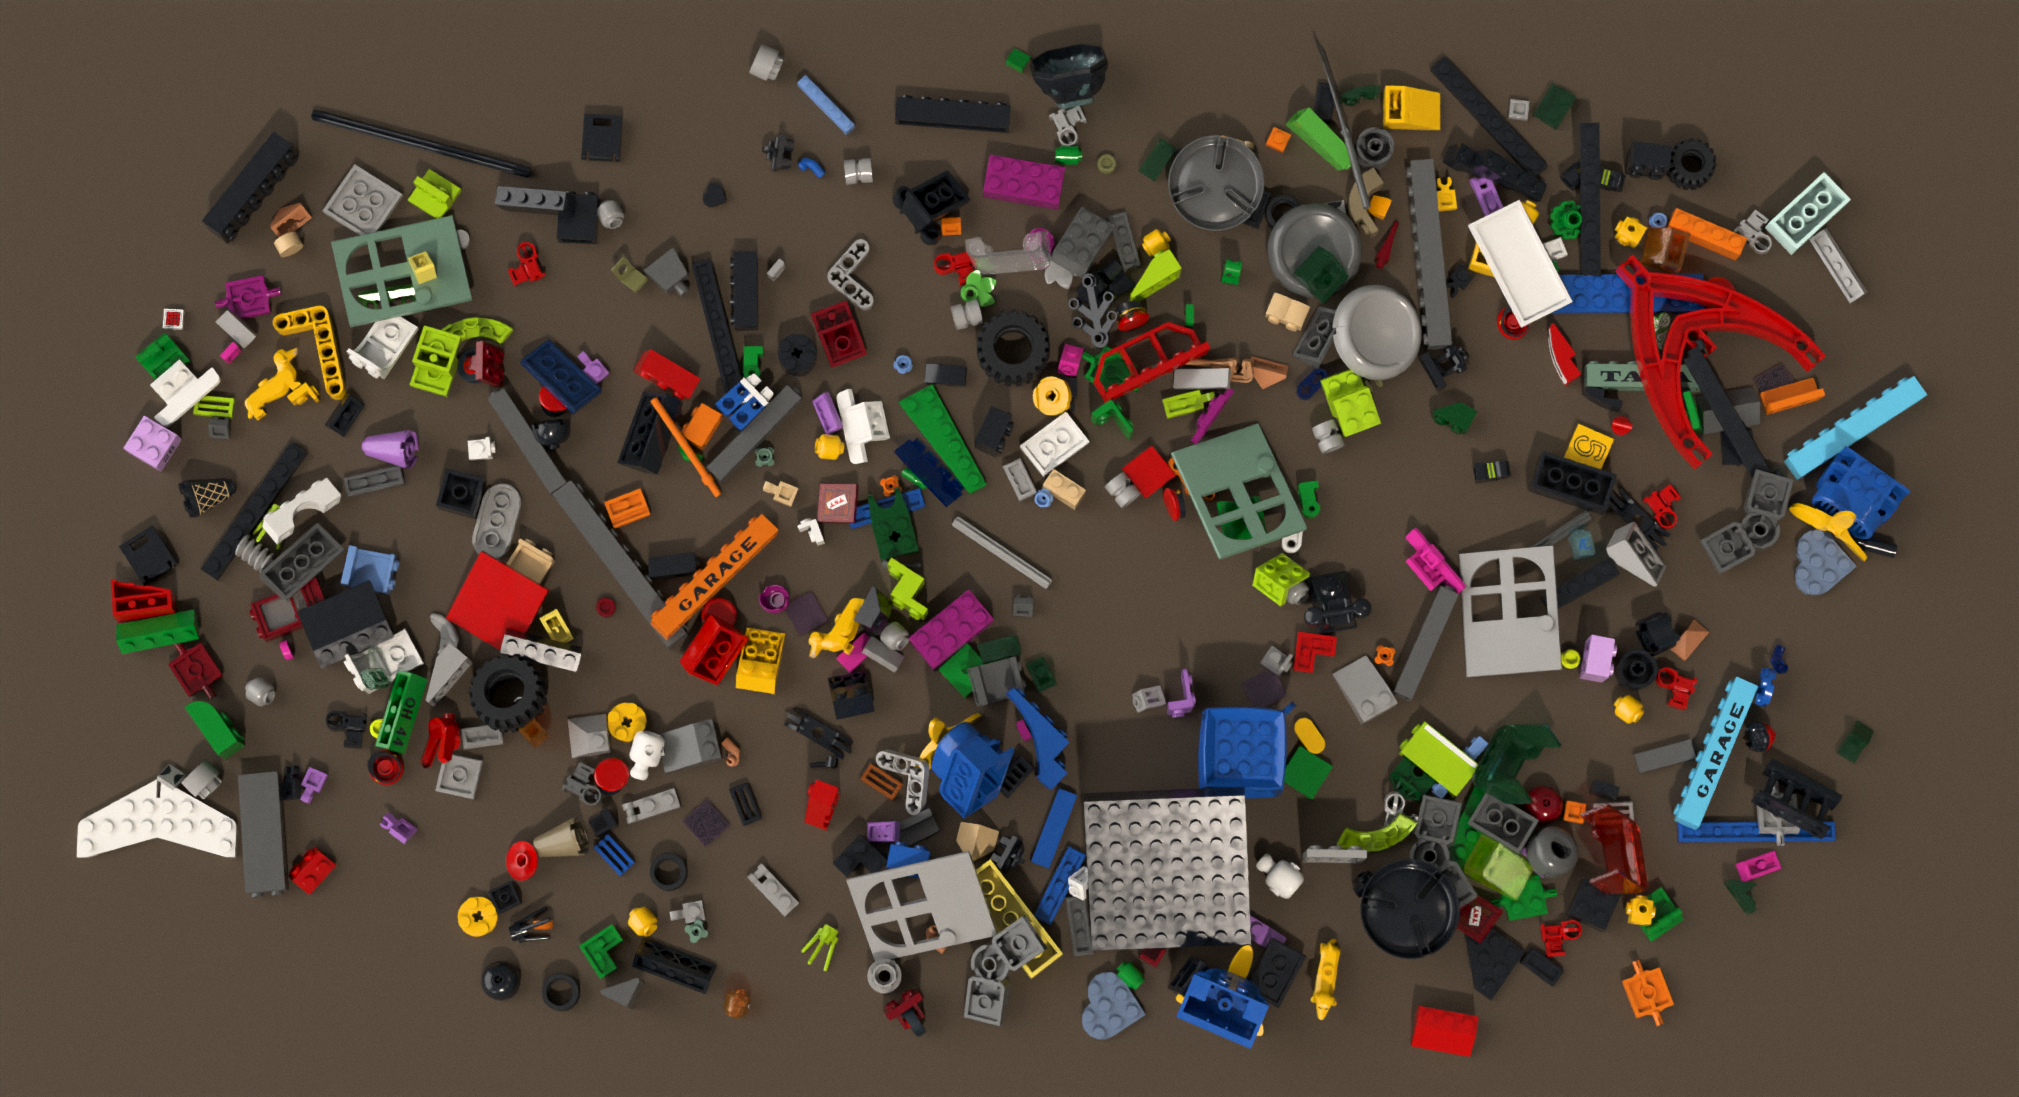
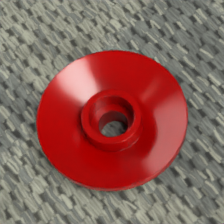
(522, 860)

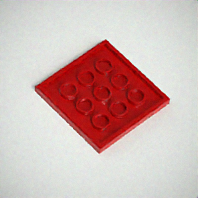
(496, 600)

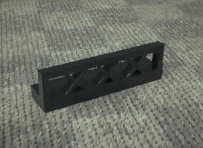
(672, 968)

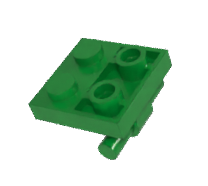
(161, 356)
(1665, 916)

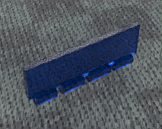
(925, 469)

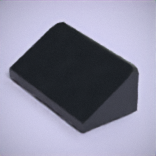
(344, 415)

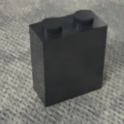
(583, 225)

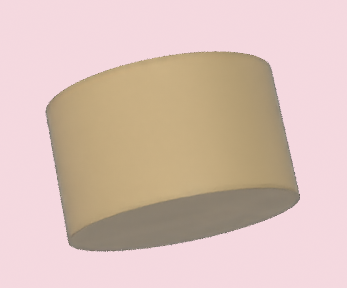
(288, 244)

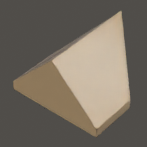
(976, 839)

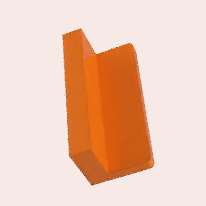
(1791, 396)

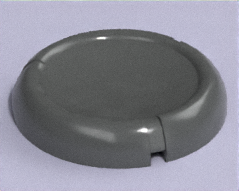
(1216, 183)
(1302, 232)

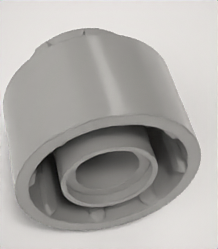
(766, 63)
(202, 780)
(895, 976)

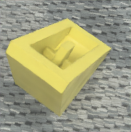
(422, 267)
(556, 627)

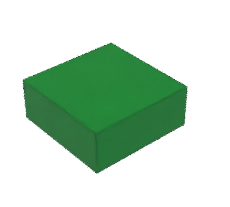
(1189, 315)

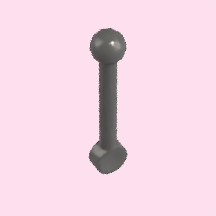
(917, 566)

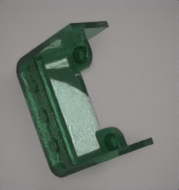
(1505, 757)

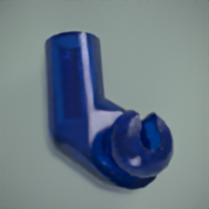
(1776, 660)

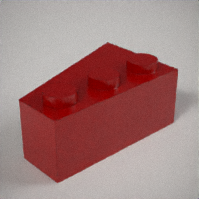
(666, 374)
(140, 602)
(821, 804)

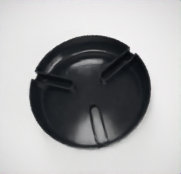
(1409, 909)

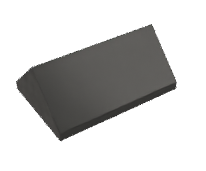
(1316, 338)
(1744, 402)
(625, 993)

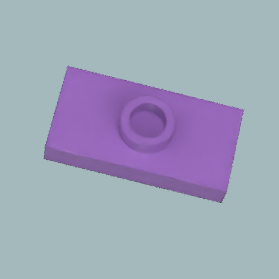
(827, 413)
(883, 831)

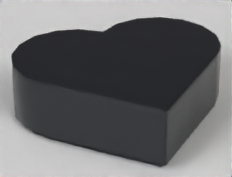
(714, 196)

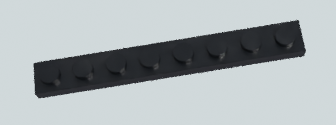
(1488, 117)
(1590, 199)
(717, 324)
(254, 510)

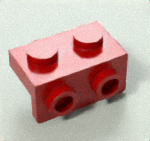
(311, 870)

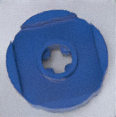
(1766, 687)

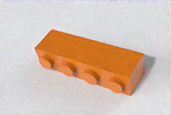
(1708, 234)

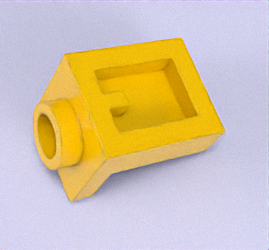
(300, 395)

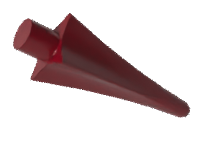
(1384, 253)

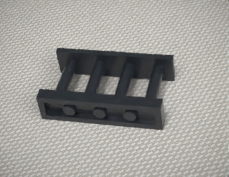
(1803, 785)

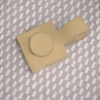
(783, 493)

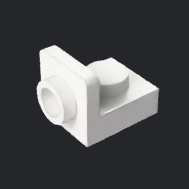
(481, 449)
(815, 533)
(1079, 883)

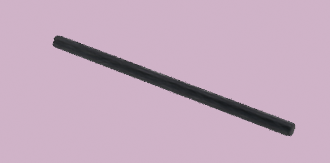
(421, 143)

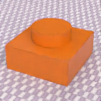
(1278, 140)
(951, 226)
(1573, 812)

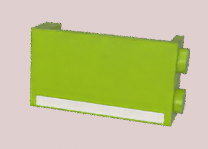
(1439, 758)

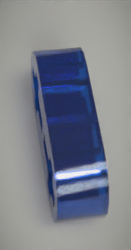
(1309, 381)

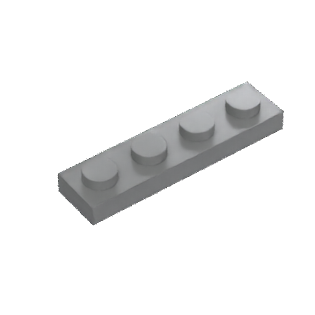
(1838, 265)

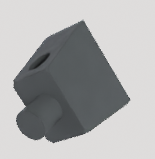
(669, 273)

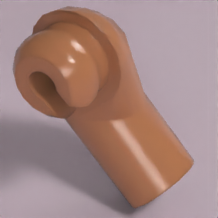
(733, 752)
(932, 932)

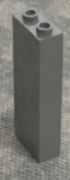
(263, 834)

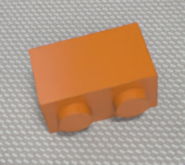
(702, 426)

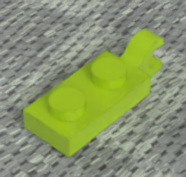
(1186, 403)

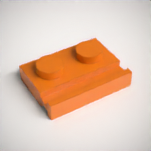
(627, 508)

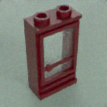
(280, 617)

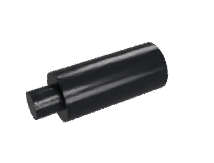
(1878, 547)

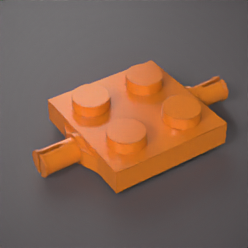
(1647, 992)

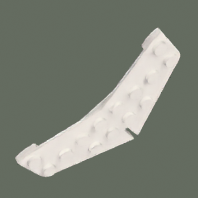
(146, 817)

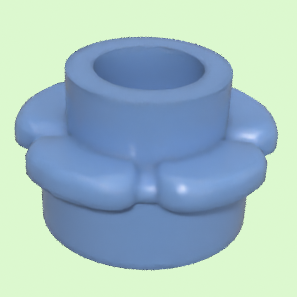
(1658, 216)
(903, 359)
(1039, 498)

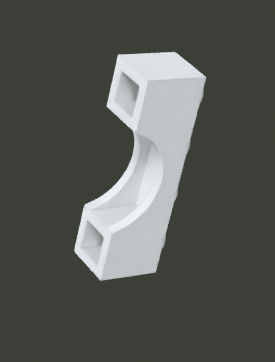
(320, 496)

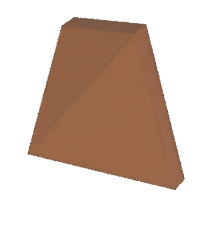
(289, 219)
(1268, 372)
(1689, 640)

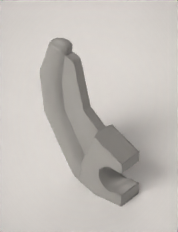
(447, 630)

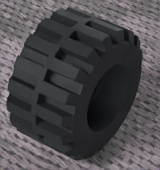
(1701, 154)

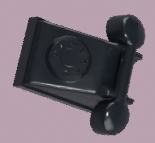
(929, 203)
(1333, 604)

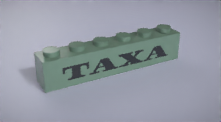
(1626, 377)

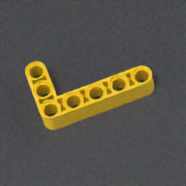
(322, 343)

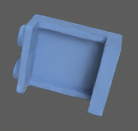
(372, 566)

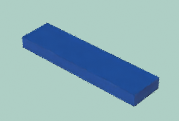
(912, 499)
(1053, 828)
(1059, 886)

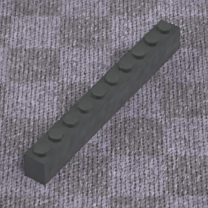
(1429, 254)
(614, 555)

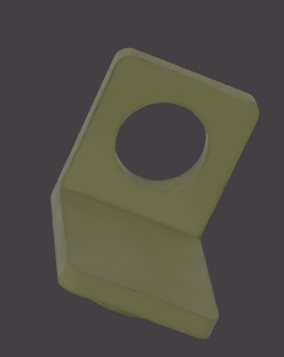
(630, 277)

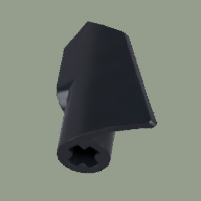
(1110, 279)

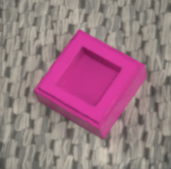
(230, 353)
(1432, 556)

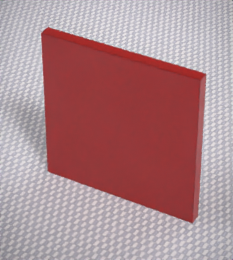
(1148, 472)

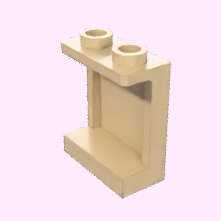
(531, 561)

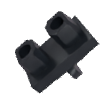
(777, 150)
(1010, 856)

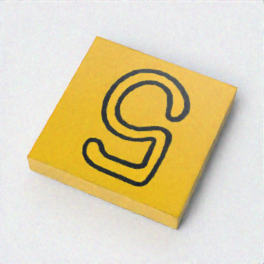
(1588, 447)

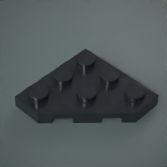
(1491, 962)

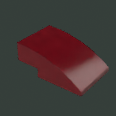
(838, 334)

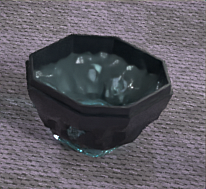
(1070, 73)

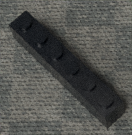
(952, 114)

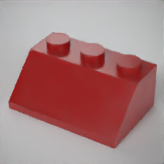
(713, 650)
(1444, 1031)

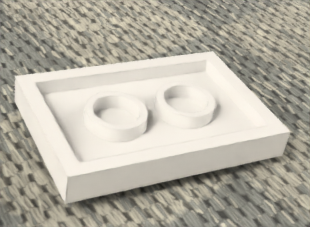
(1054, 444)

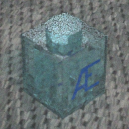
(1581, 544)

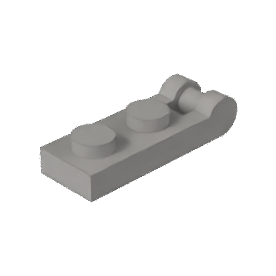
(652, 806)
(773, 890)

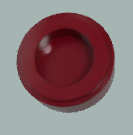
(606, 607)

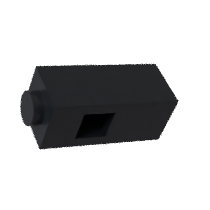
(673, 566)

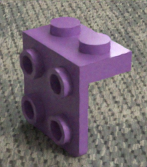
(1180, 707)

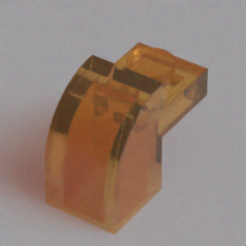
(534, 733)

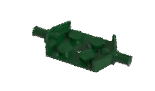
(1407, 783)

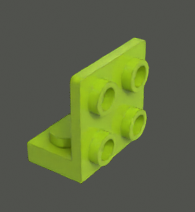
(1277, 577)

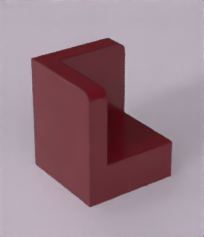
(1152, 956)

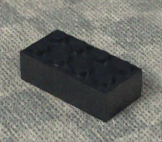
(1572, 483)

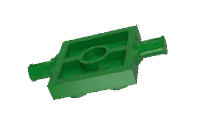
(1113, 369)
(1530, 902)

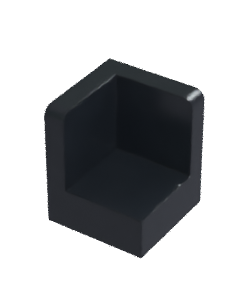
(603, 823)

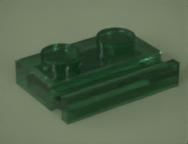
(1554, 106)

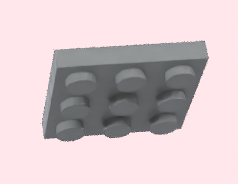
(362, 202)
(1334, 854)

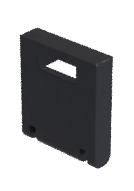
(602, 140)
(149, 558)

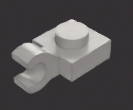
(691, 912)

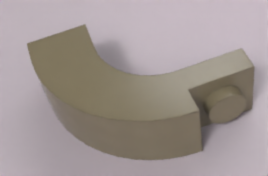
(1355, 208)

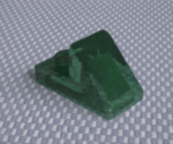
(1041, 674)
(1855, 742)
(1738, 890)

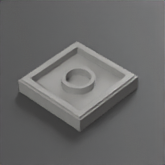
(460, 777)

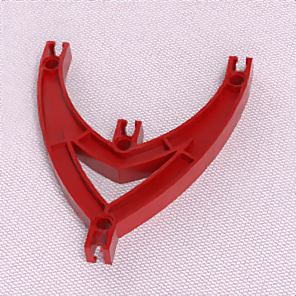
(1726, 312)

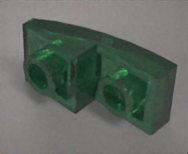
(1353, 96)
(1157, 159)
(999, 649)

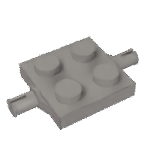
(1772, 824)

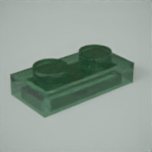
(375, 678)

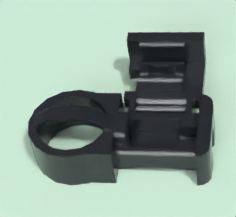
(353, 724)

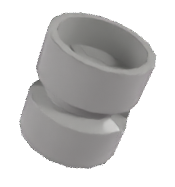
(858, 171)
(966, 314)
(1328, 436)
(1122, 489)

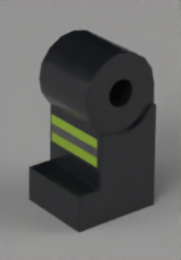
(1611, 180)
(1491, 471)

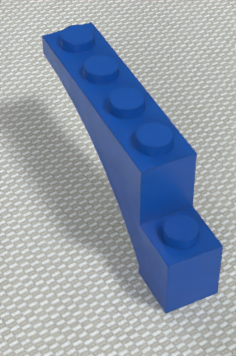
(1046, 739)

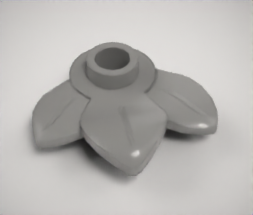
(1059, 274)

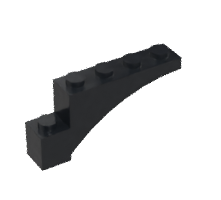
(1495, 168)

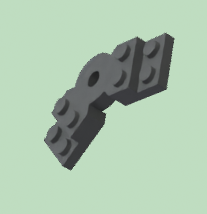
(1764, 506)
(1437, 832)
(990, 988)

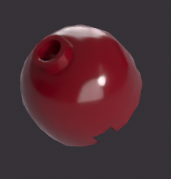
(1553, 804)

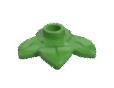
(980, 287)

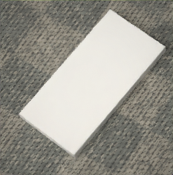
(1520, 263)

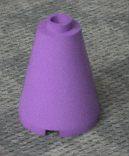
(393, 448)

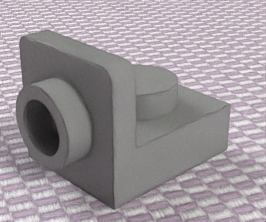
(1277, 661)
(1148, 698)

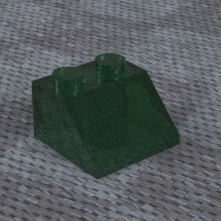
(1321, 274)

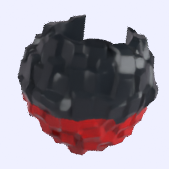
(1761, 736)

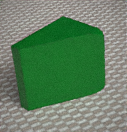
(1018, 60)

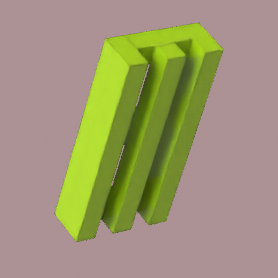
(230, 408)

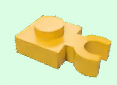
(1446, 197)

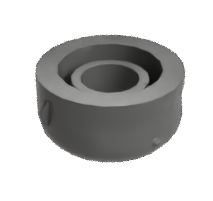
(1541, 854)

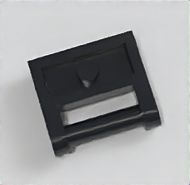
(1183, 978)

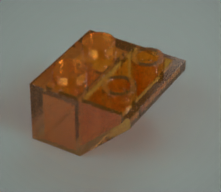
(1665, 249)

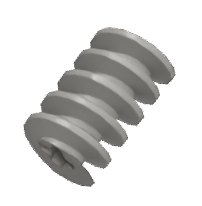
(253, 553)

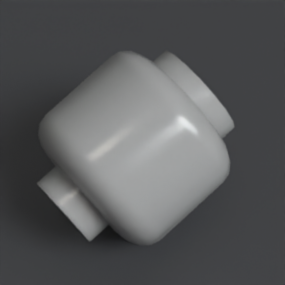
(610, 214)
(1298, 593)
(894, 636)
(260, 692)

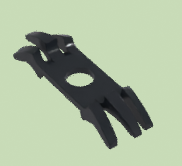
(1632, 509)
(829, 737)

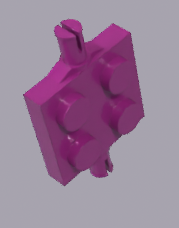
(248, 297)
(1214, 409)

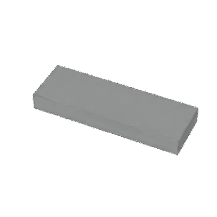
(1202, 378)

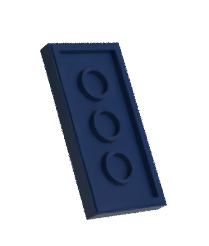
(561, 376)

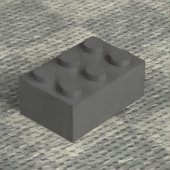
(1082, 242)

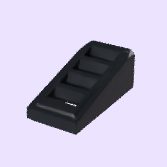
(1023, 763)

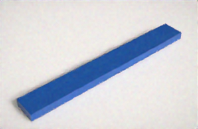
(1743, 833)

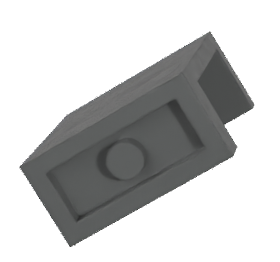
(994, 679)

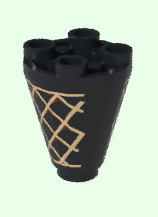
(205, 494)

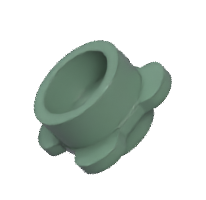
(767, 452)
(701, 931)

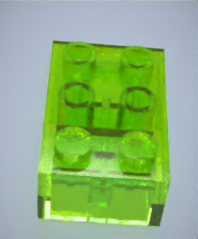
(1497, 868)

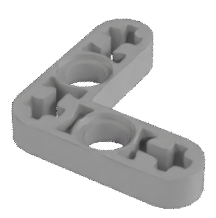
(846, 272)
(914, 775)

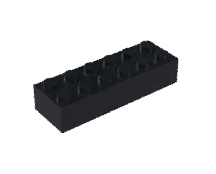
(250, 188)

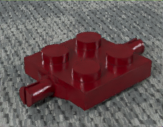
(195, 670)

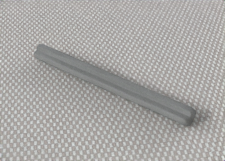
(1002, 552)

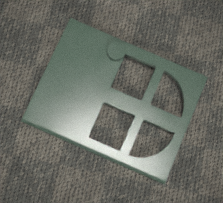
(435, 237)
(1228, 464)

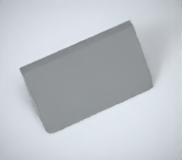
(236, 328)
(882, 654)

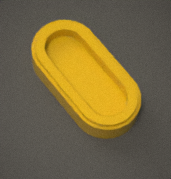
(1309, 736)

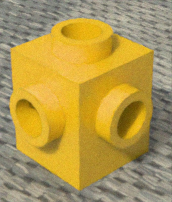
(1630, 232)
(1634, 913)

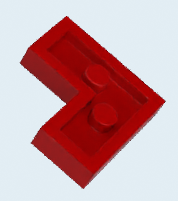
(1310, 645)

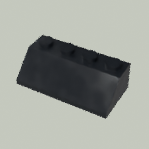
(649, 434)

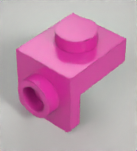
(1070, 360)

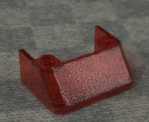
(1621, 851)

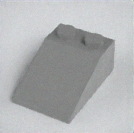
(1634, 553)
(447, 671)
(1364, 689)

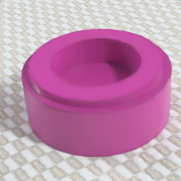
(286, 650)

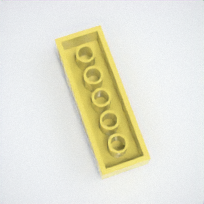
(1007, 908)

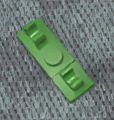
(392, 293)

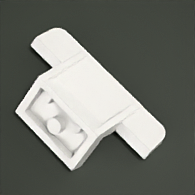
(181, 391)
(861, 424)

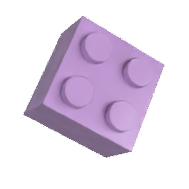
(152, 443)
(1597, 658)

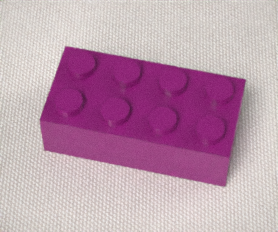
(1023, 182)
(951, 630)

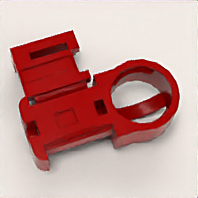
(961, 264)
(530, 269)
(1661, 501)
(1680, 688)
(1554, 937)

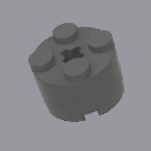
(1377, 139)

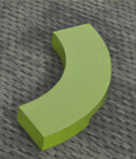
(480, 328)
(1380, 838)

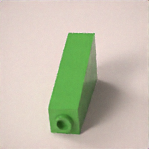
(1320, 138)

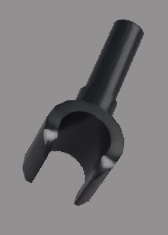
(831, 763)

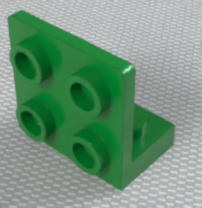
(1102, 415)
(1237, 529)

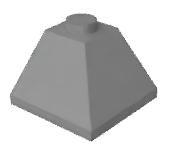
(589, 736)

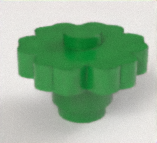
(1566, 220)

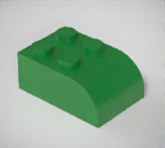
(216, 728)

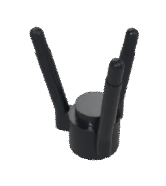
(519, 930)

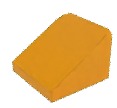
(1379, 206)

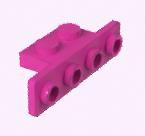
(1430, 577)

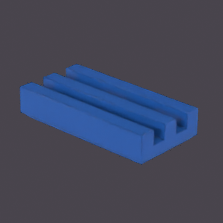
(603, 843)

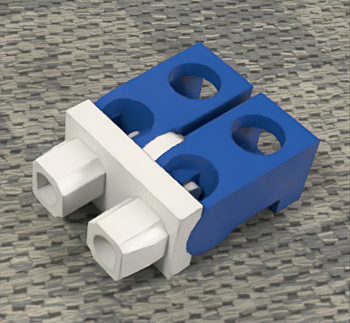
(747, 396)

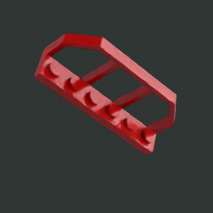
(1148, 374)

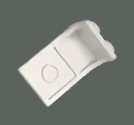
(383, 346)
(389, 655)

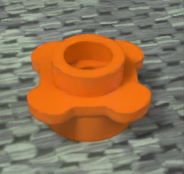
(890, 481)
(1384, 650)

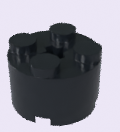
(789, 362)
(1657, 633)
(1628, 678)

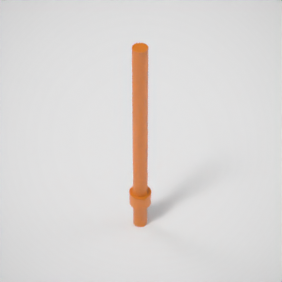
(707, 478)

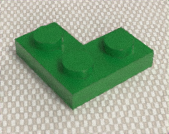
(596, 950)

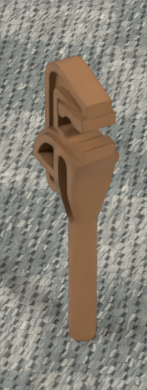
(1244, 376)

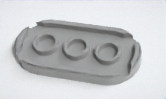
(497, 520)

